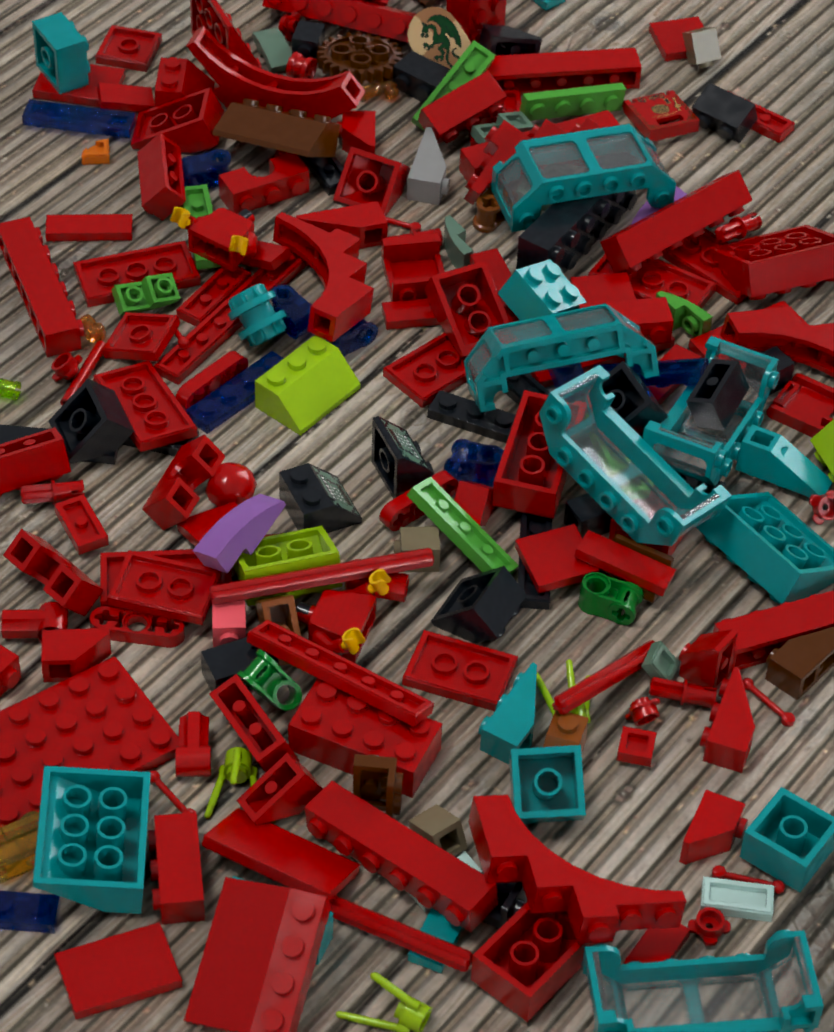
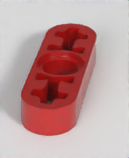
(211, 378)
(403, 510)
(159, 638)

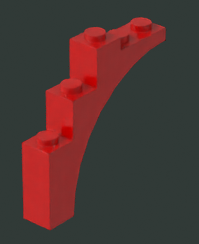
(241, 80)
(501, 148)
(337, 264)
(782, 328)
(553, 885)

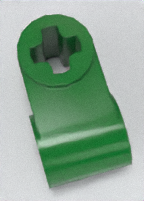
(607, 598)
(266, 677)

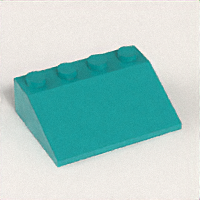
(772, 546)
(93, 837)

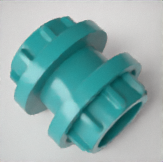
(257, 315)

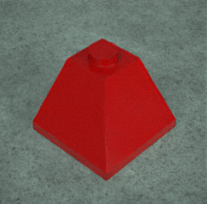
(371, 179)

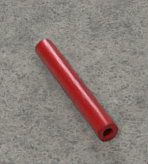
(85, 370)

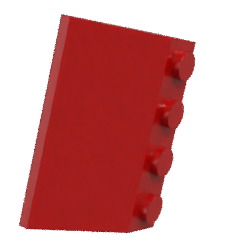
(219, 23)
(777, 261)
(258, 958)

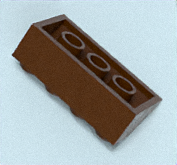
(279, 129)

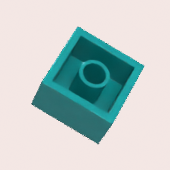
(61, 52)
(540, 291)
(547, 783)
(789, 839)

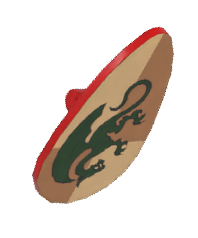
(438, 36)

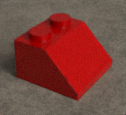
(178, 79)

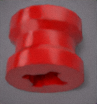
(301, 67)

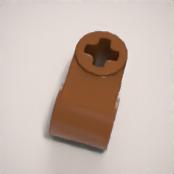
(488, 214)

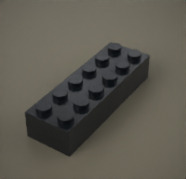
(571, 229)

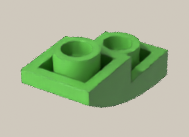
(147, 294)
(687, 315)

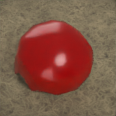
(231, 484)

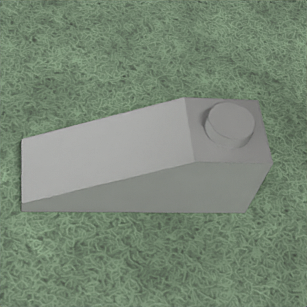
(428, 172)

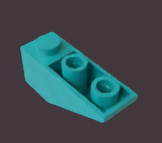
(777, 461)
(513, 718)

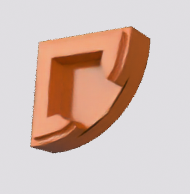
(97, 154)

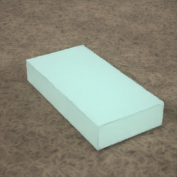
(738, 898)

